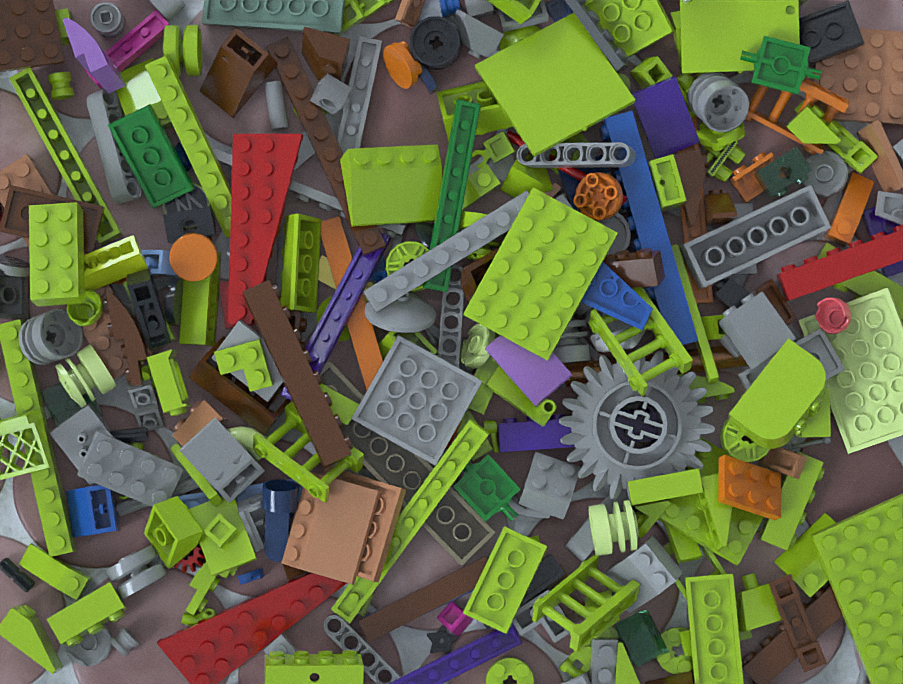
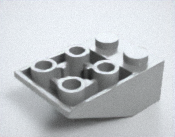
(222, 460)

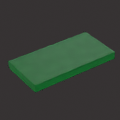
(151, 156)

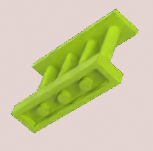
(664, 339)
(301, 474)
(594, 620)

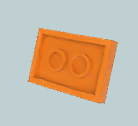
(749, 487)

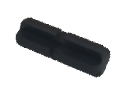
(20, 578)

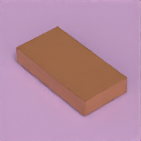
(784, 461)

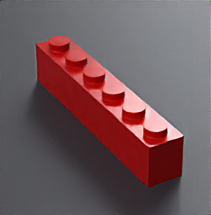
(841, 265)

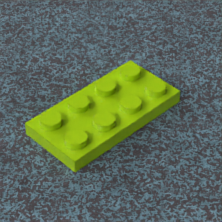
(505, 580)

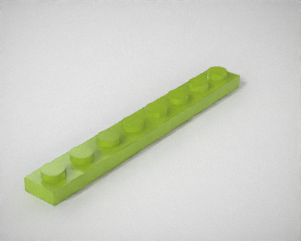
(192, 138)

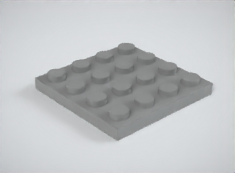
(416, 400)

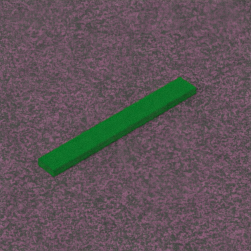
(454, 183)

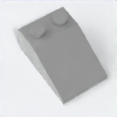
(649, 567)

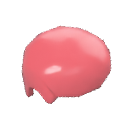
(833, 315)

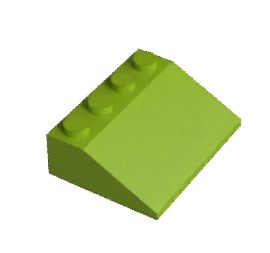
(392, 184)

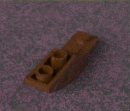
(126, 328)

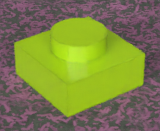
(220, 530)

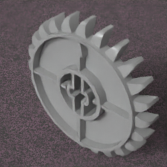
(595, 424)

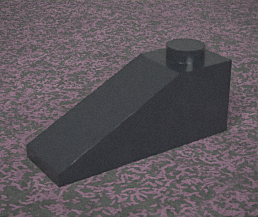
(148, 308)

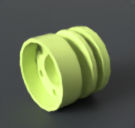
(85, 376)
(613, 527)

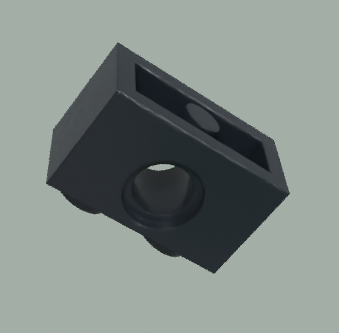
(176, 223)

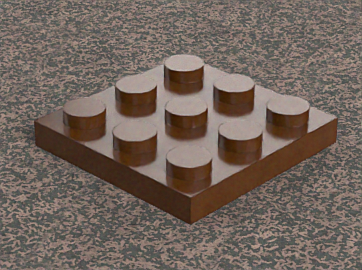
(29, 35)

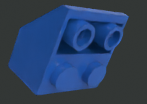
(92, 510)

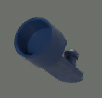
(280, 502)

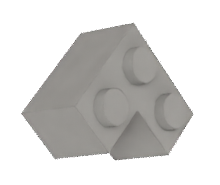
(524, 623)

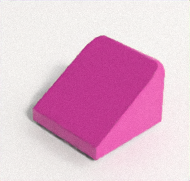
(454, 619)

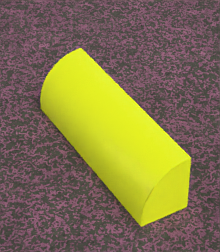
(113, 263)

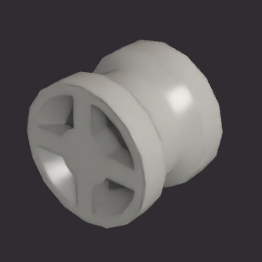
(125, 641)

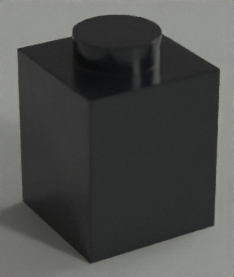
(730, 293)

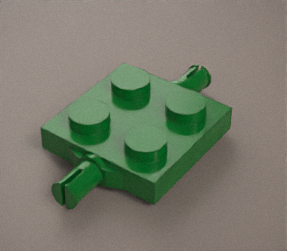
(780, 65)
(487, 488)

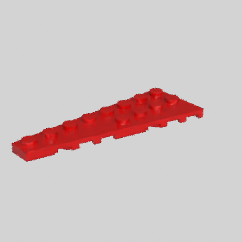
(258, 196)
(227, 640)

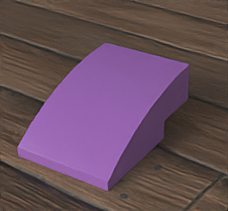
(93, 57)
(529, 372)

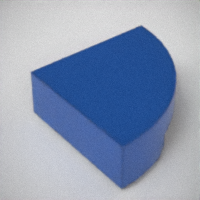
(251, 576)

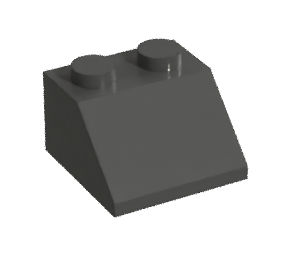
(13, 297)

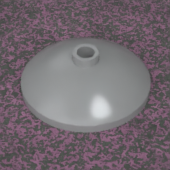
(403, 315)

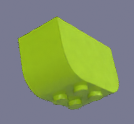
(781, 398)

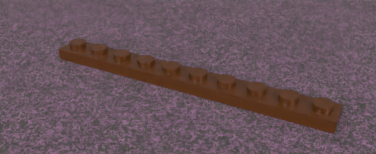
(320, 136)

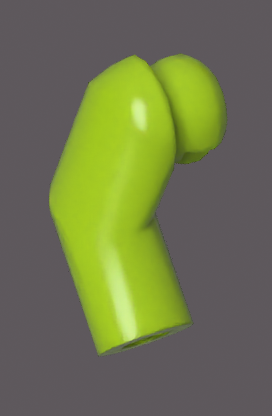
(190, 620)

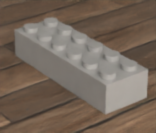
(754, 237)

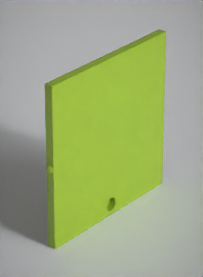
(720, 29)
(554, 84)

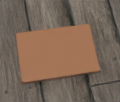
(887, 165)

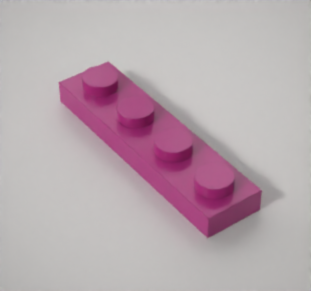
(136, 42)

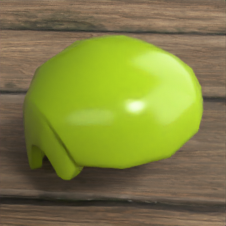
(88, 312)

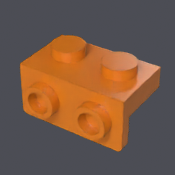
(745, 181)

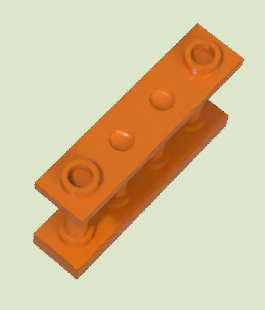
(813, 93)

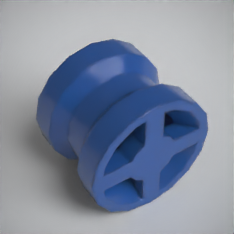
(449, 7)

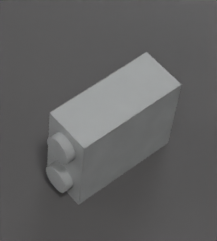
(755, 329)

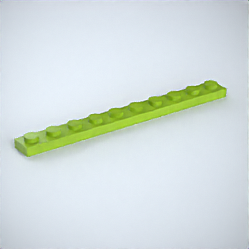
(416, 514)

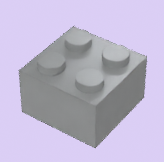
(549, 485)

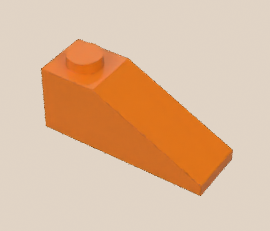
(849, 209)

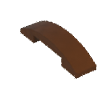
(796, 623)

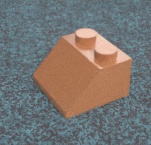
(201, 415)

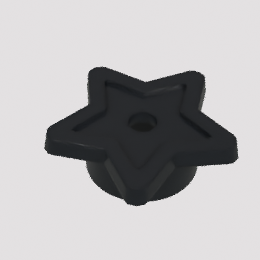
(436, 645)

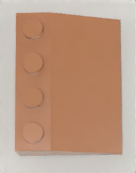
(332, 534)

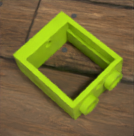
(668, 182)

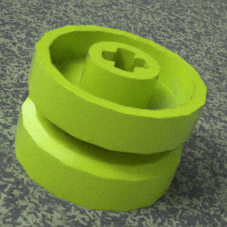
(184, 49)

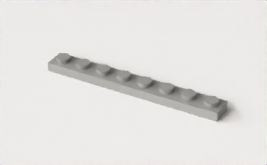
(445, 254)

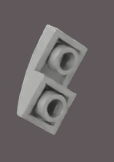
(146, 406)

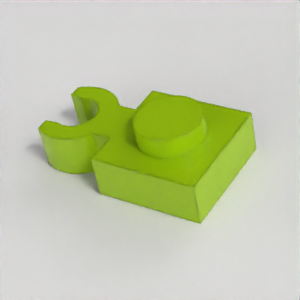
(496, 148)

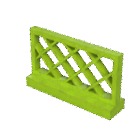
(21, 423)

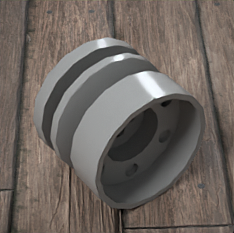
(718, 101)
(50, 337)
(568, 348)

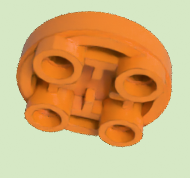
(401, 64)
(598, 196)
(193, 257)

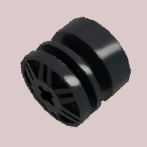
(427, 32)

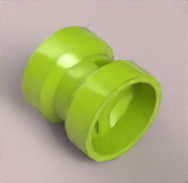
(61, 85)

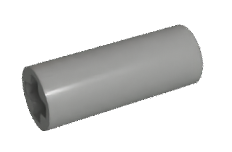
(276, 105)

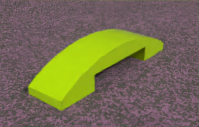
(854, 153)

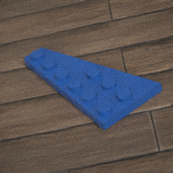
(616, 298)

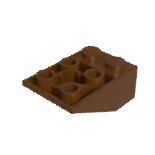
(237, 72)

